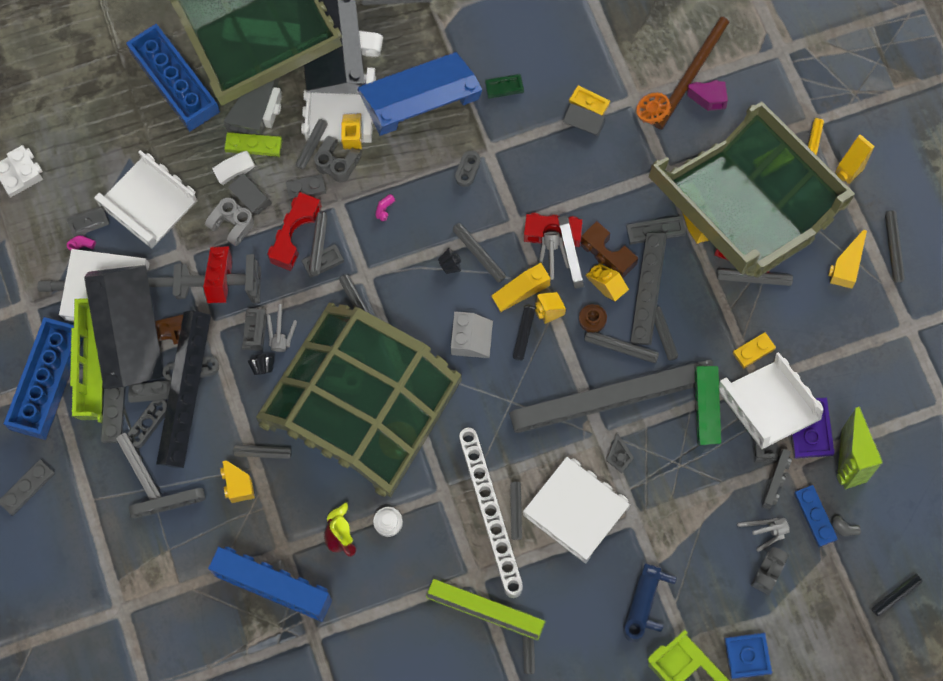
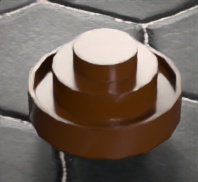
(592, 318)

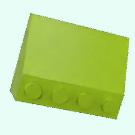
(857, 452)

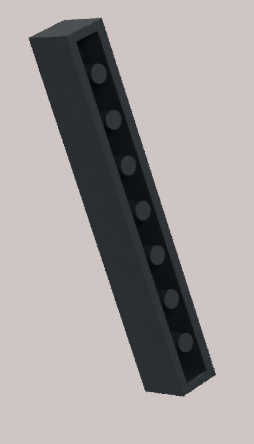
(183, 389)

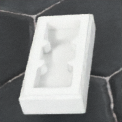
(273, 107)

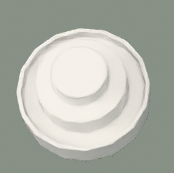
(388, 521)

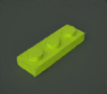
(253, 144)

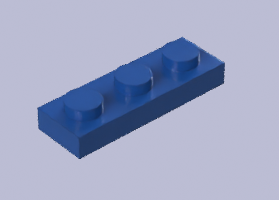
(815, 516)

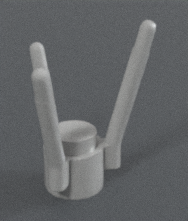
(552, 241)
(279, 342)
(776, 527)

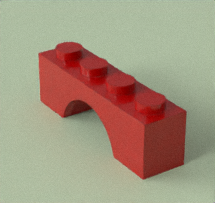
(303, 211)

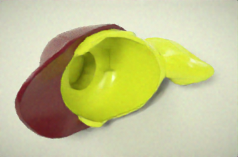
(338, 532)

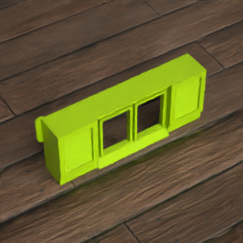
(86, 397)
(680, 660)

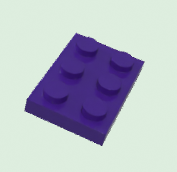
(815, 439)

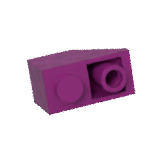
(709, 95)

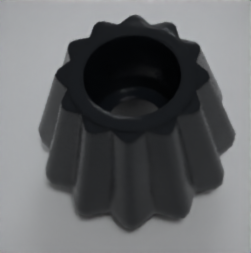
(450, 262)
(261, 364)

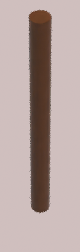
(694, 68)

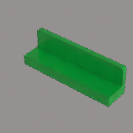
(707, 405)

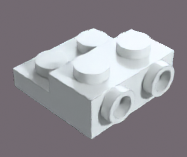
(19, 171)

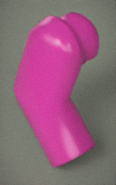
(382, 205)
(79, 242)

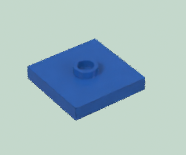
(748, 656)

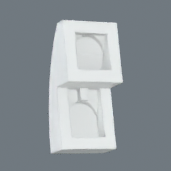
(233, 166)

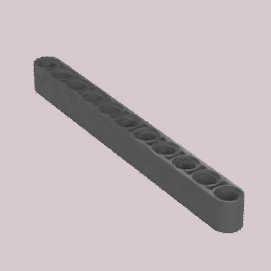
(605, 398)

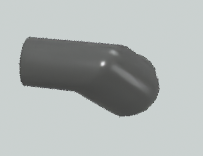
(843, 528)

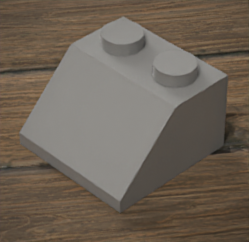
(471, 335)

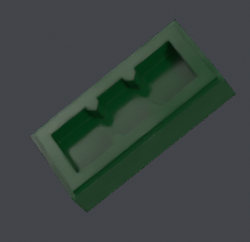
(504, 86)

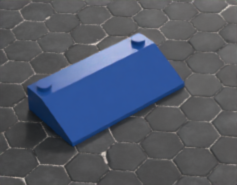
(419, 91)

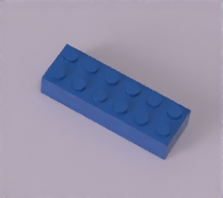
(173, 77)
(42, 381)
(270, 584)

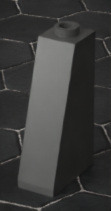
(249, 110)

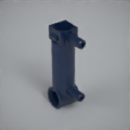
(643, 601)

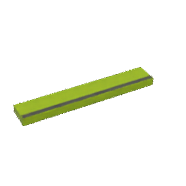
(485, 609)

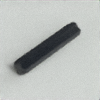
(524, 332)
(896, 595)

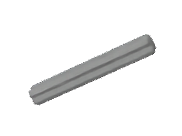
(138, 466)

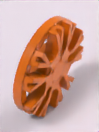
(653, 108)

